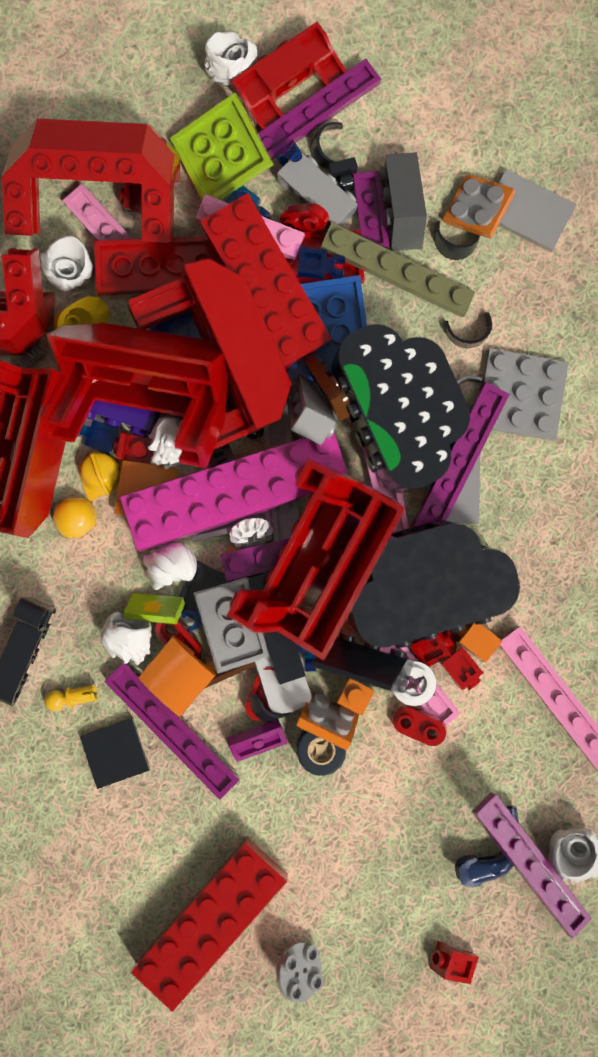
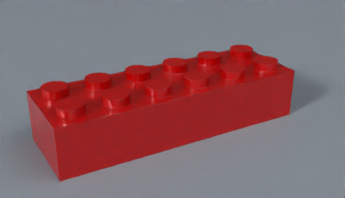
(251, 251)
(209, 924)

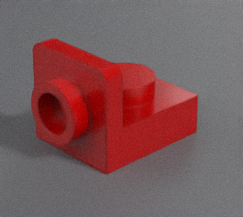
(131, 197)
(133, 448)
(435, 650)
(463, 669)
(453, 963)

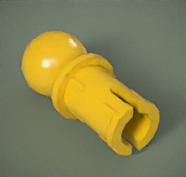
(56, 699)

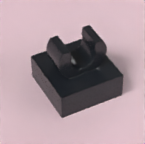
(343, 172)
(221, 456)

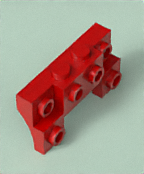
(284, 70)

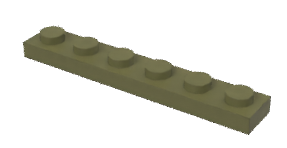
(398, 270)

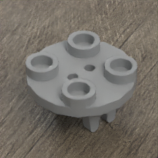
(299, 972)

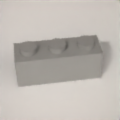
(310, 185)
(309, 411)

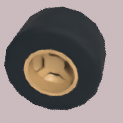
(319, 755)

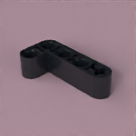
(22, 646)

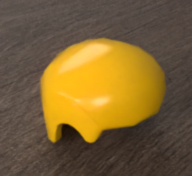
(74, 517)

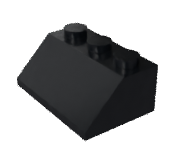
(367, 664)

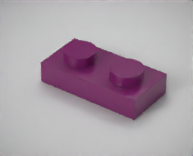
(257, 740)

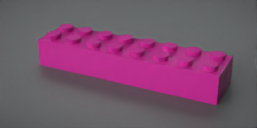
(224, 493)

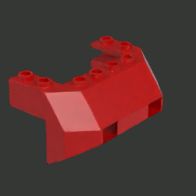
(91, 153)
(24, 307)
(232, 322)
(141, 372)
(27, 454)
(318, 555)

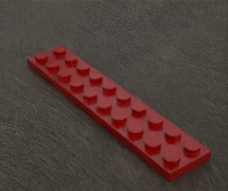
(140, 266)

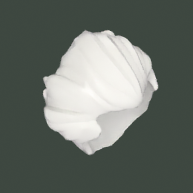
(228, 56)
(66, 263)
(162, 442)
(170, 564)
(126, 638)
(574, 854)

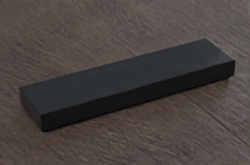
(282, 650)

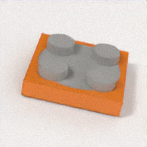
(478, 206)
(328, 720)

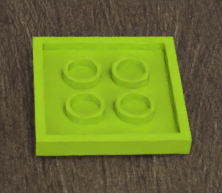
(222, 149)

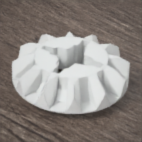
(244, 534)
(426, 686)

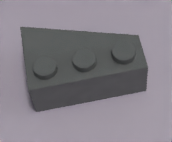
(404, 201)

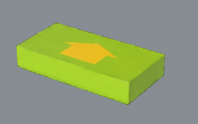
(154, 608)

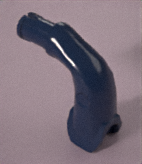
(474, 870)

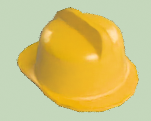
(84, 311)
(99, 474)

